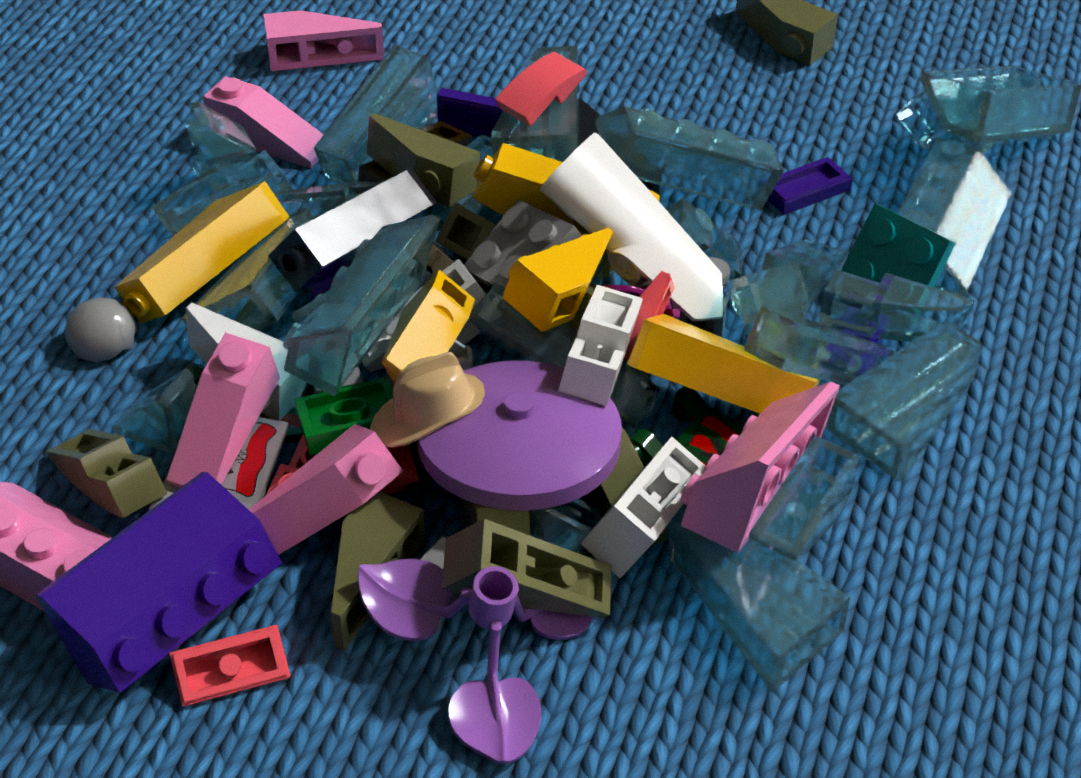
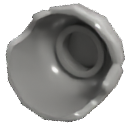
(100, 329)

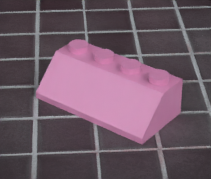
(753, 466)
(39, 542)

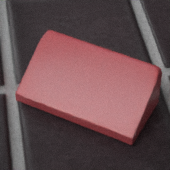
(229, 665)

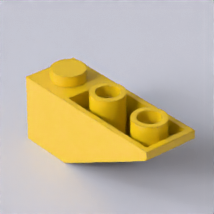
(555, 280)
(428, 323)

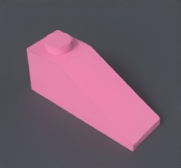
(320, 39)
(265, 120)
(224, 409)
(326, 487)

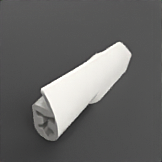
(645, 239)

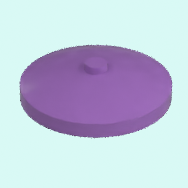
(524, 441)

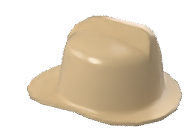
(426, 398)

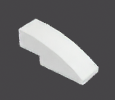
(600, 345)

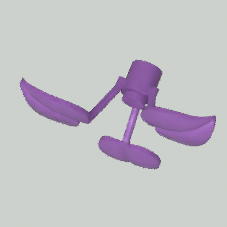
(489, 716)

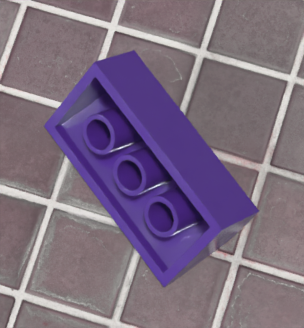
(158, 582)

